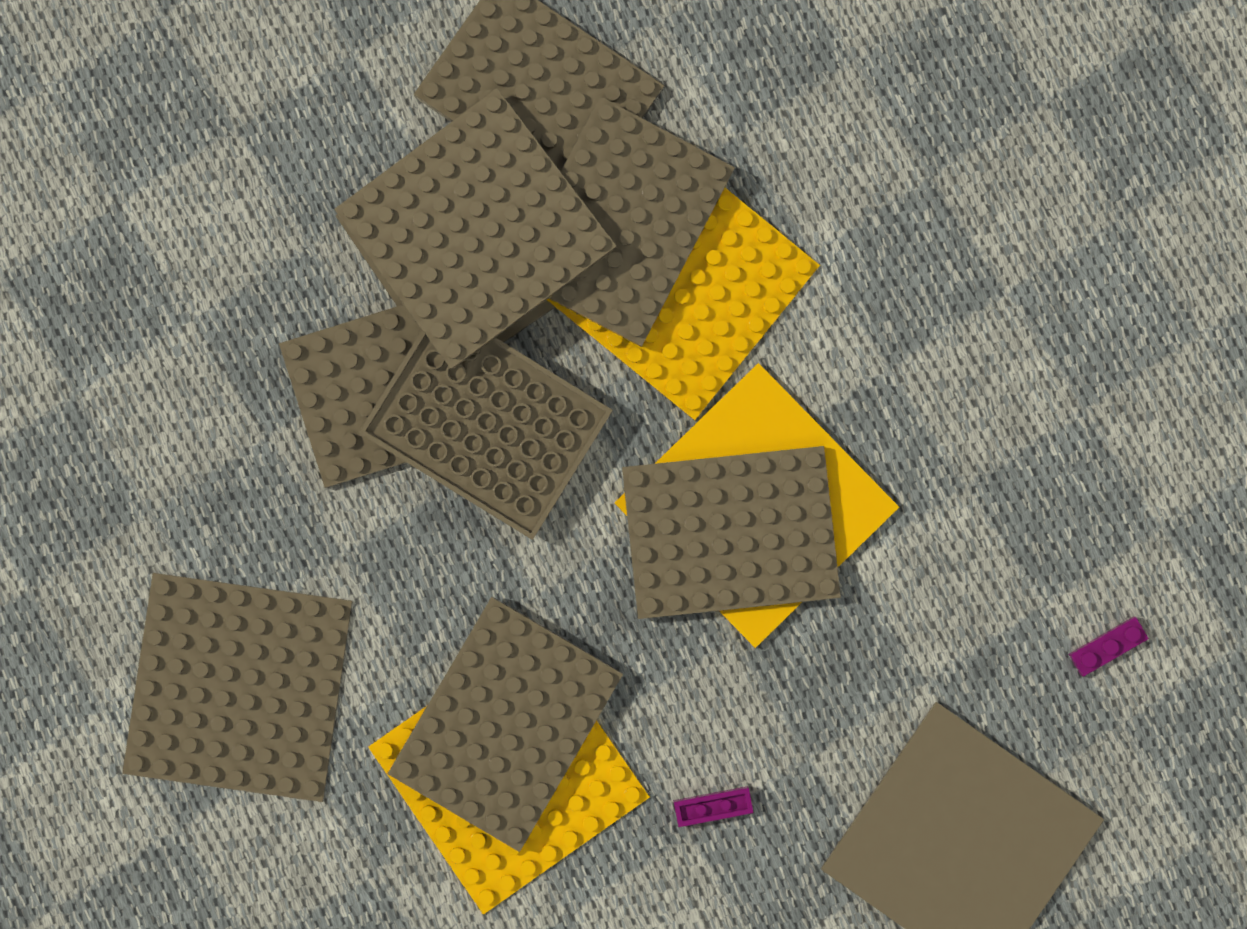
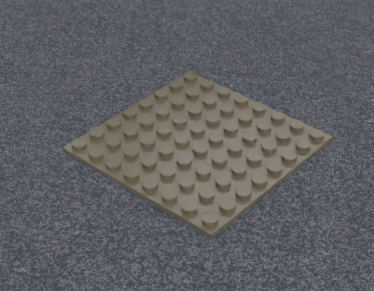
(475, 228)
(237, 687)
(961, 834)

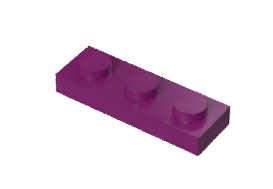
(1108, 646)
(713, 806)

